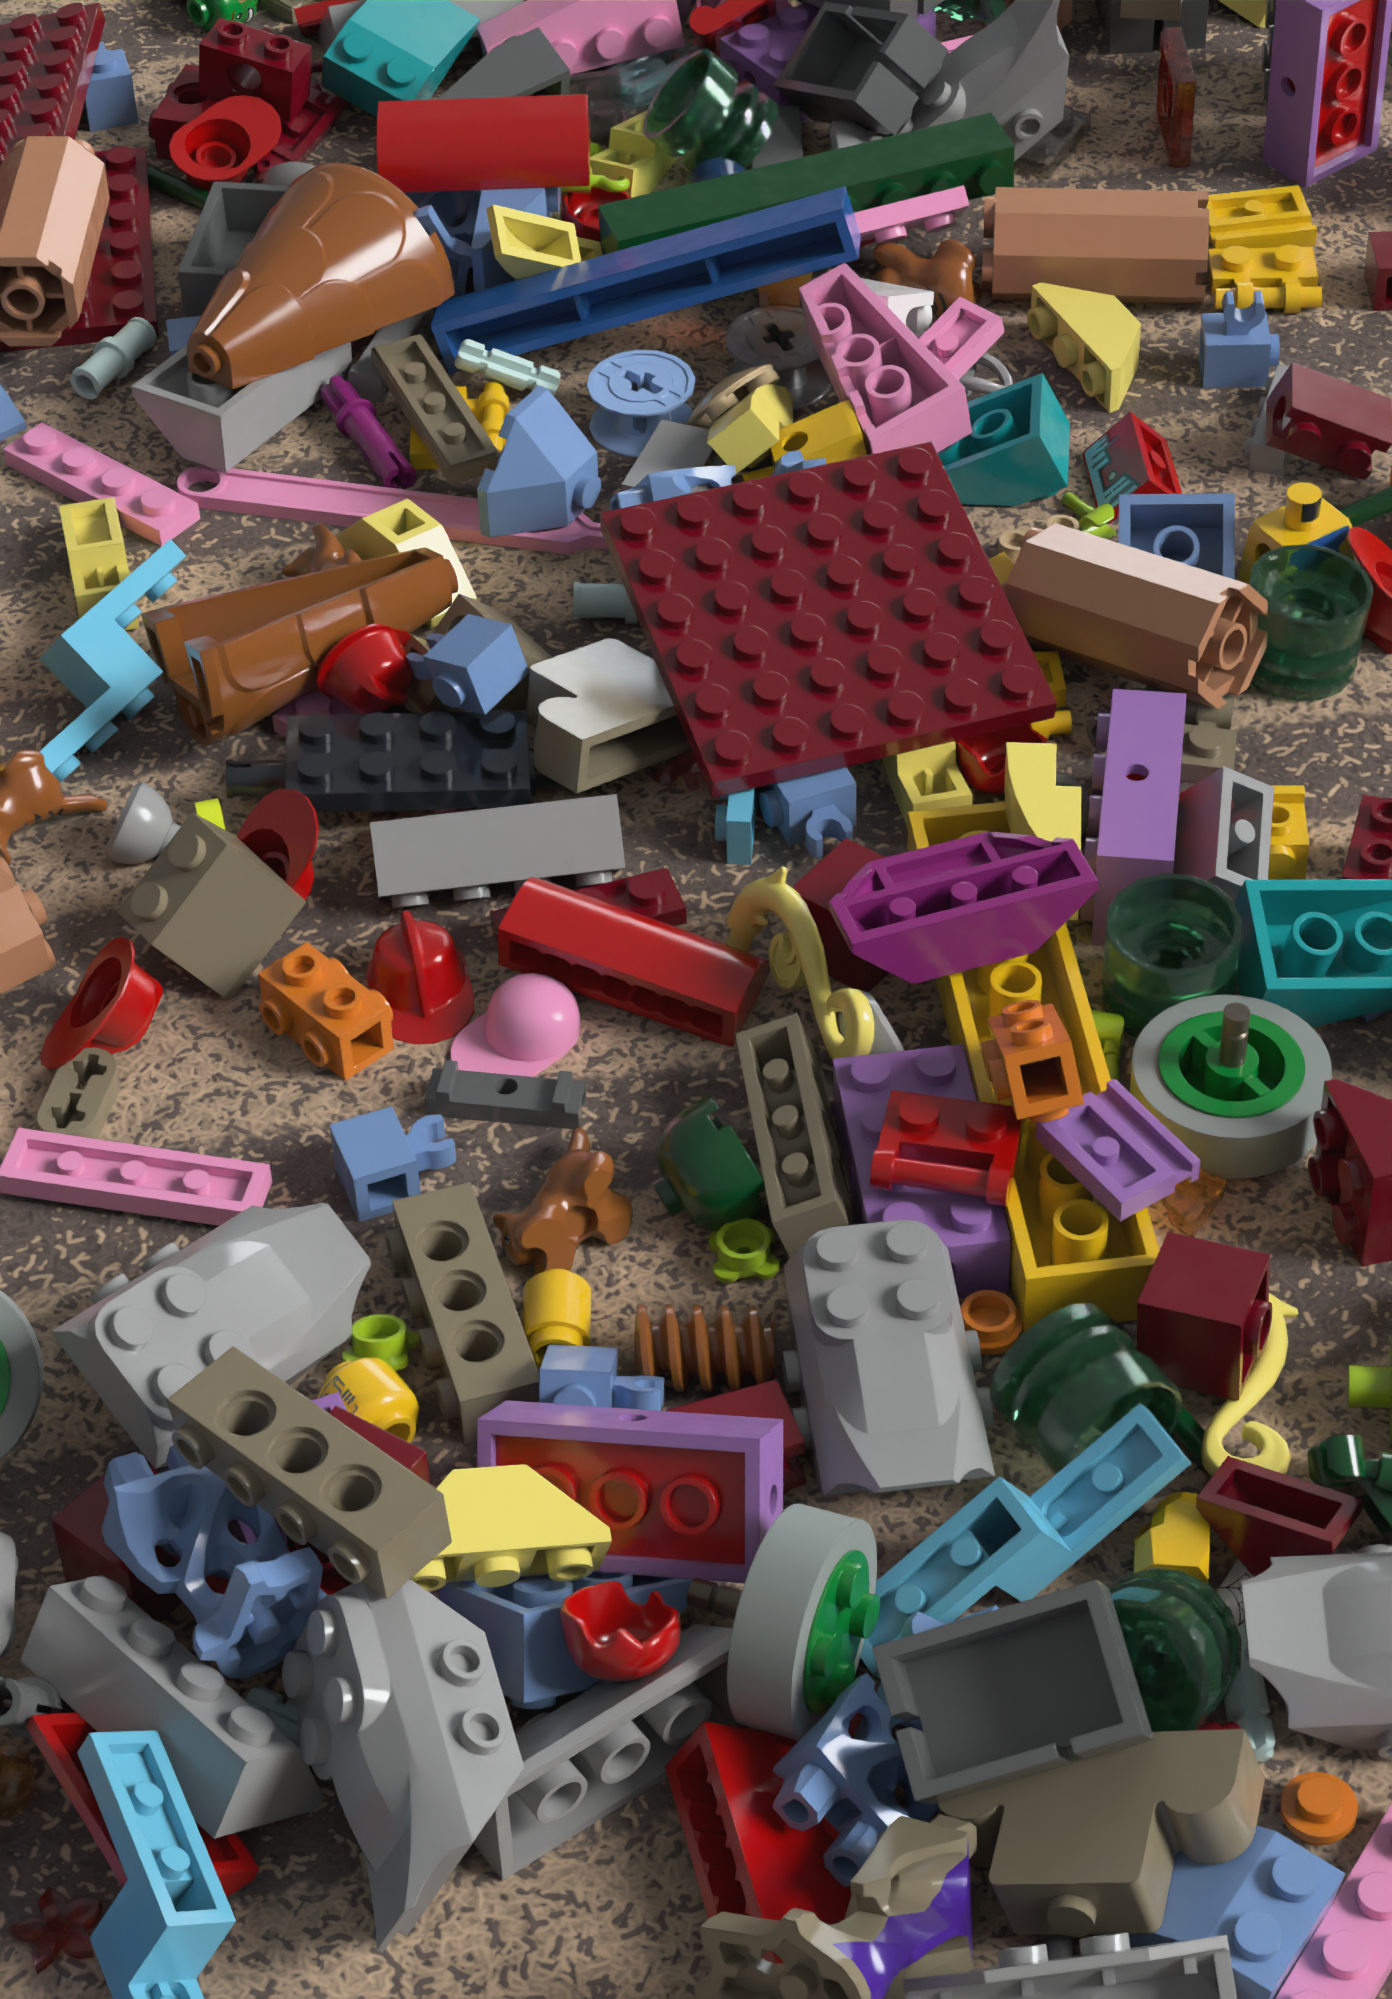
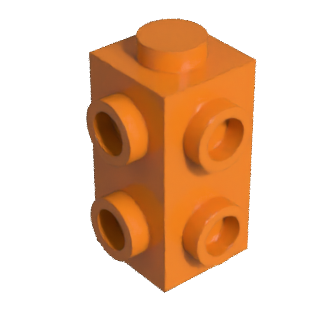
(325, 1011)
(1032, 1062)

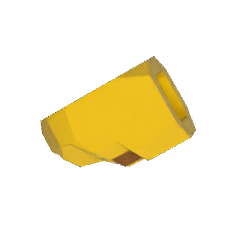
(1174, 1538)

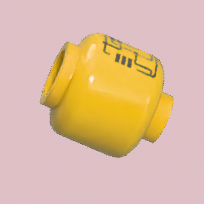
(375, 1394)

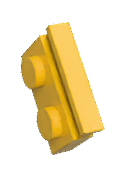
(1260, 219)

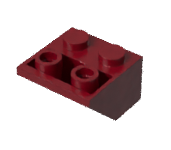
(1355, 1167)

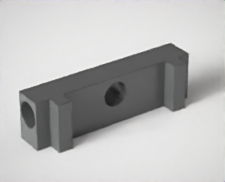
(483, 1097)

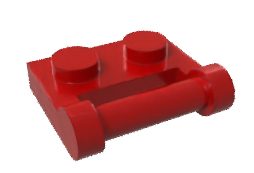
(730, 17)
(947, 1146)

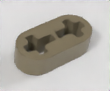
(90, 1104)

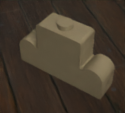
(600, 715)
(1101, 1835)

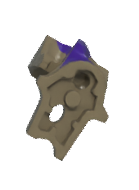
(904, 1921)

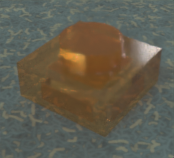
(785, 291)

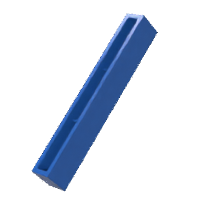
(653, 278)

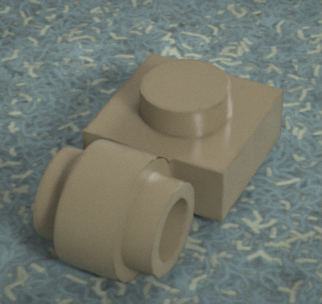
(1207, 740)

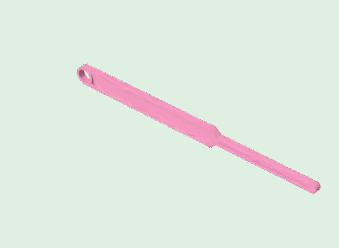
(347, 503)

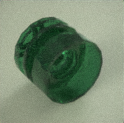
(709, 113)
(1312, 622)
(1167, 945)
(1075, 1381)
(1197, 1633)

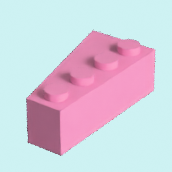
(591, 31)
(882, 367)

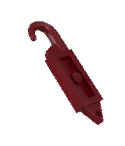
(306, 129)

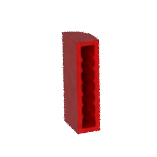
(484, 143)
(631, 960)
(735, 1838)

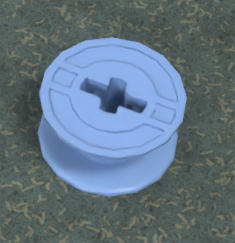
(663, 389)

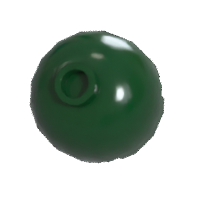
(707, 1170)

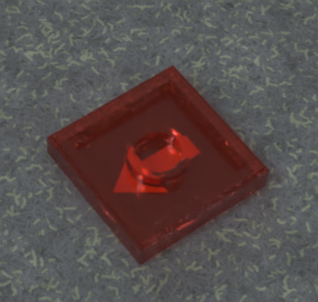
(1175, 97)

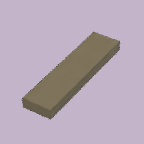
(435, 408)

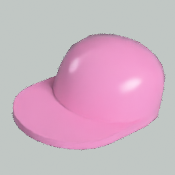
(523, 1031)

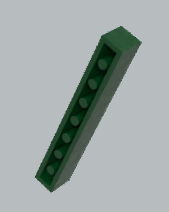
(874, 172)

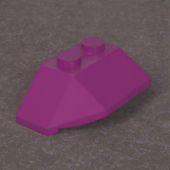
(962, 903)

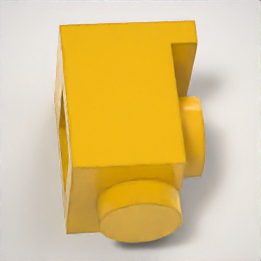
(1288, 834)

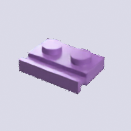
(1119, 1151)

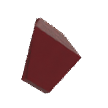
(1273, 1514)

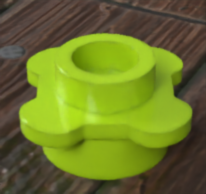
(743, 1237)
(382, 1338)

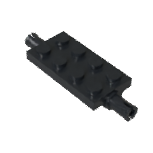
(399, 762)

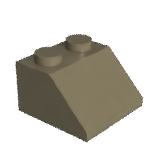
(211, 905)

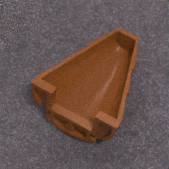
(318, 274)
(263, 644)

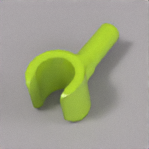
(1092, 519)
(1111, 1037)

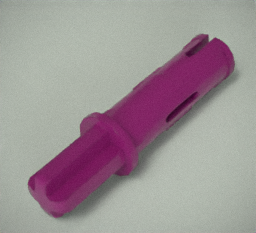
(358, 421)

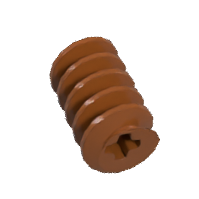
(705, 1347)

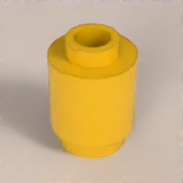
(556, 1311)

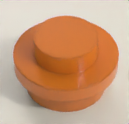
(994, 1319)
(1318, 1808)

